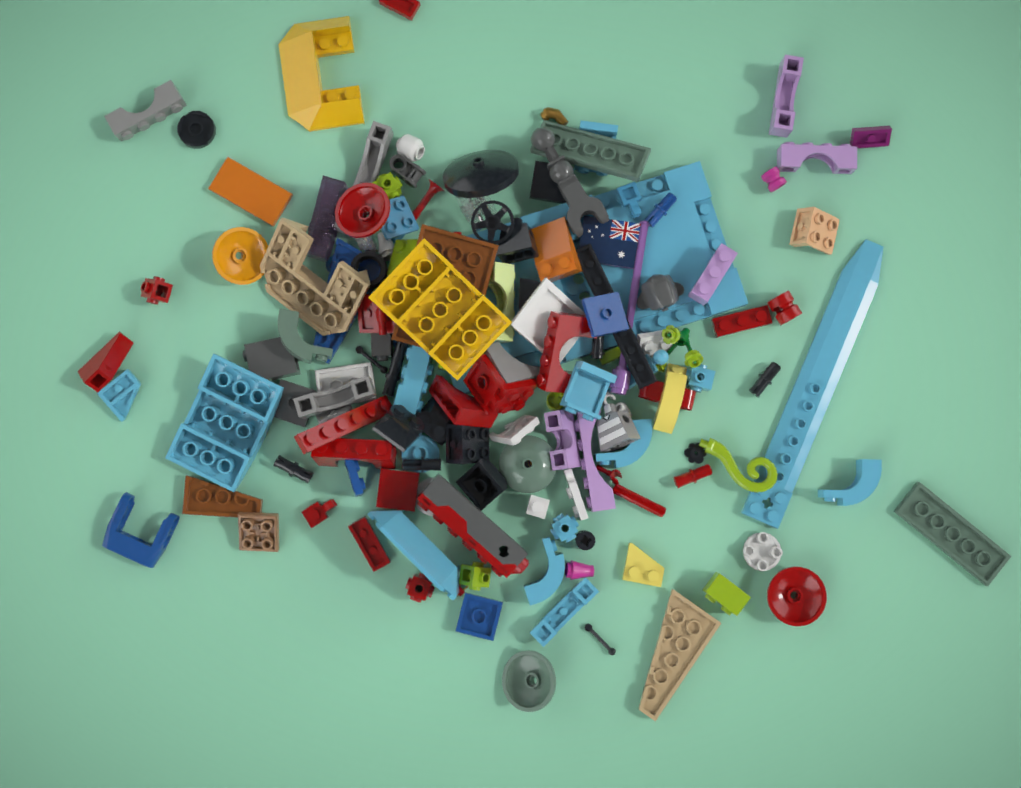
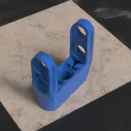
(132, 546)

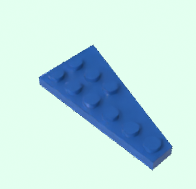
(345, 253)

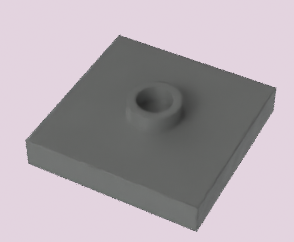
(286, 408)

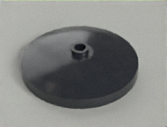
(480, 173)

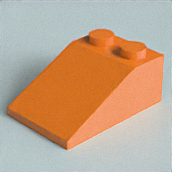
(555, 250)

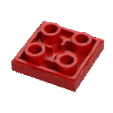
(397, 490)

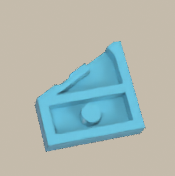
(121, 394)

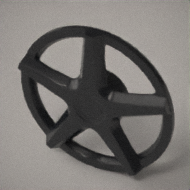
(492, 222)

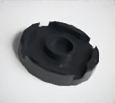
(196, 129)

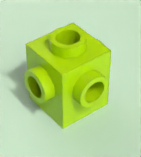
(389, 184)
(475, 575)

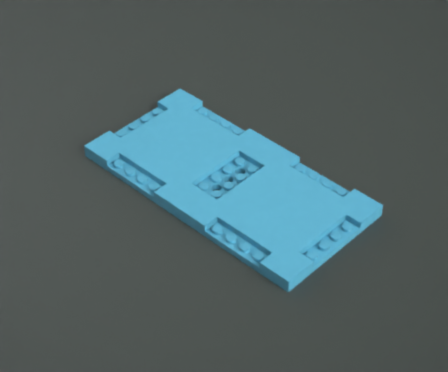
(674, 246)

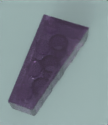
(323, 218)

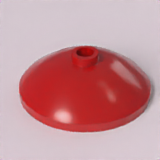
(357, 204)
(809, 598)

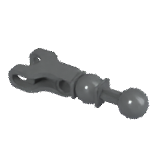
(568, 184)

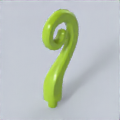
(720, 451)

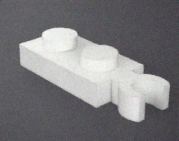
(573, 492)

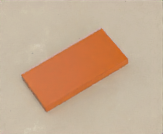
(250, 191)

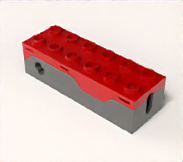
(473, 527)

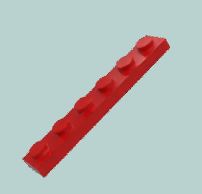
(342, 425)

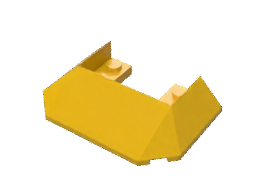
(305, 98)

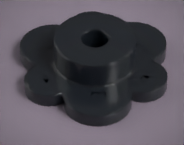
(689, 452)

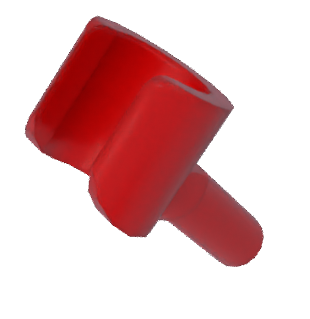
(612, 474)

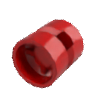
(784, 307)

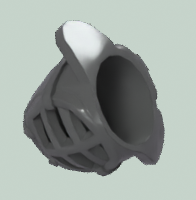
(659, 293)

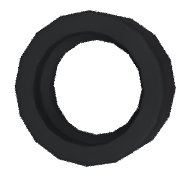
(371, 255)

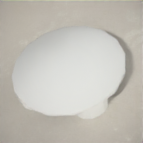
(762, 551)

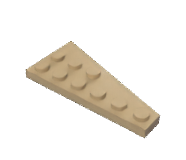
(680, 642)

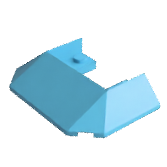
(418, 549)

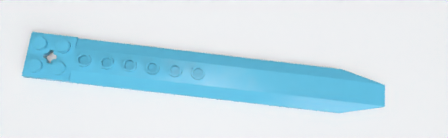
(817, 382)

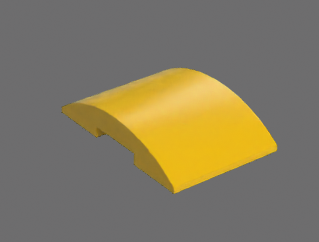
(440, 309)

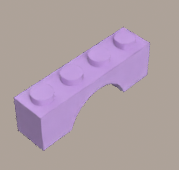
(783, 105)
(840, 158)

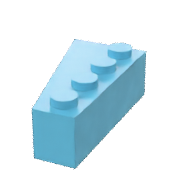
(414, 379)

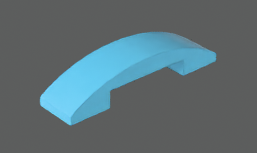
(563, 611)

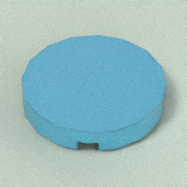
(422, 447)

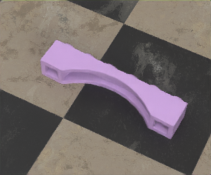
(600, 493)

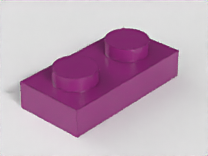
(871, 136)

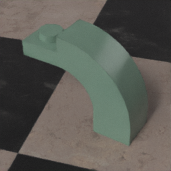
(293, 342)

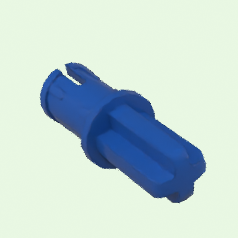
(661, 209)

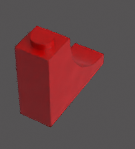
(459, 406)

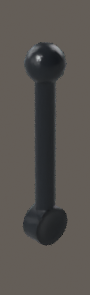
(359, 350)
(588, 627)

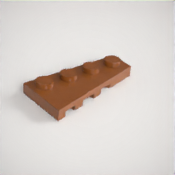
(214, 500)

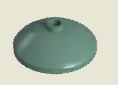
(523, 478)
(519, 681)

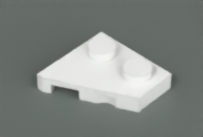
(651, 342)
(516, 430)

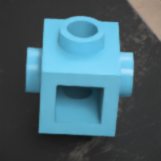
(706, 378)
(557, 524)

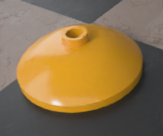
(252, 250)

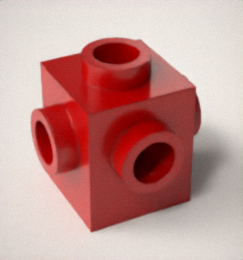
(156, 290)
(421, 580)

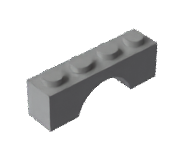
(166, 102)
(325, 401)

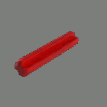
(639, 500)

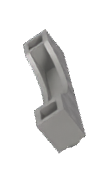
(373, 156)

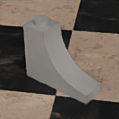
(509, 367)

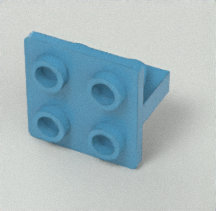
(400, 220)

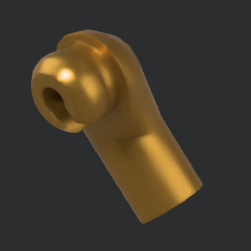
(555, 114)

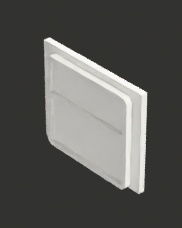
(533, 316)

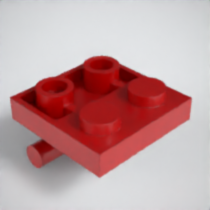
(373, 319)

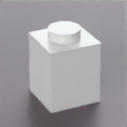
(537, 506)

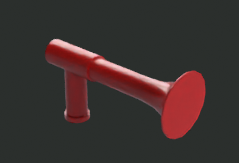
(433, 189)

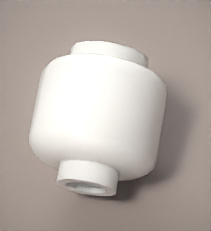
(410, 147)

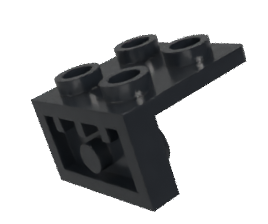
(466, 444)

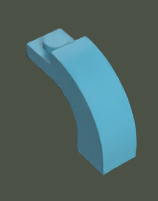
(633, 450)
(865, 482)
(549, 583)

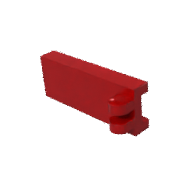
(369, 544)

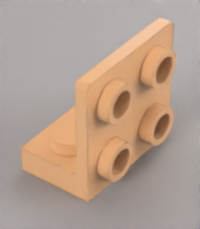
(814, 229)

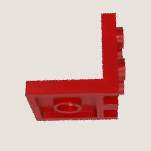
(496, 394)

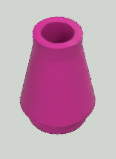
(578, 570)

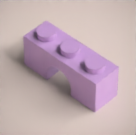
(712, 274)
(563, 427)

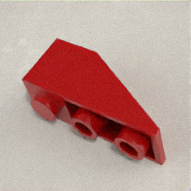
(105, 362)

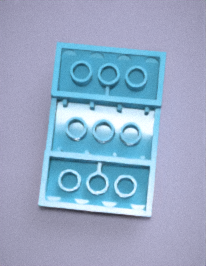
(226, 423)

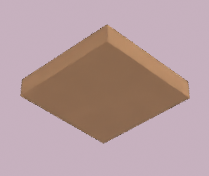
(258, 531)

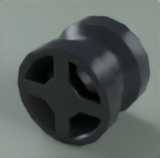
(583, 538)

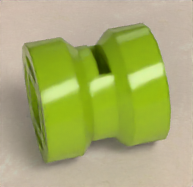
(556, 399)

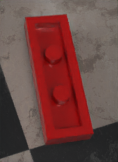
(741, 321)

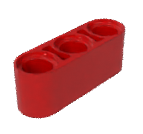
(654, 391)

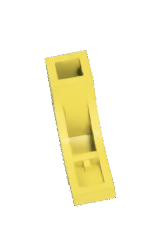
(670, 399)

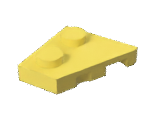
(642, 568)

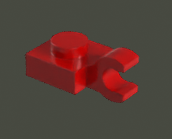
(317, 513)

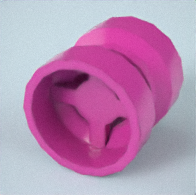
(773, 178)

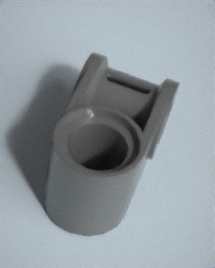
(409, 173)

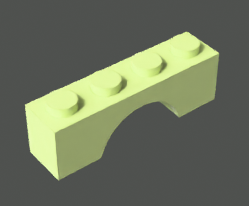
(502, 285)

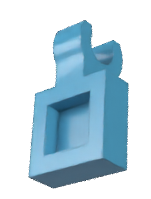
(630, 197)

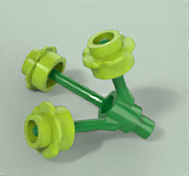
(680, 338)

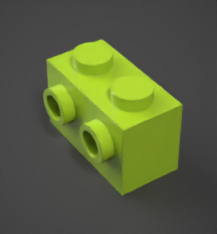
(726, 594)

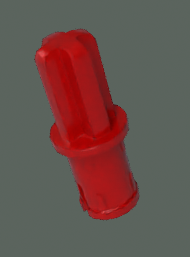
(693, 475)

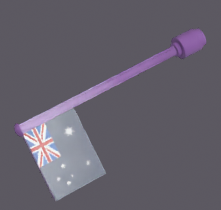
(622, 246)

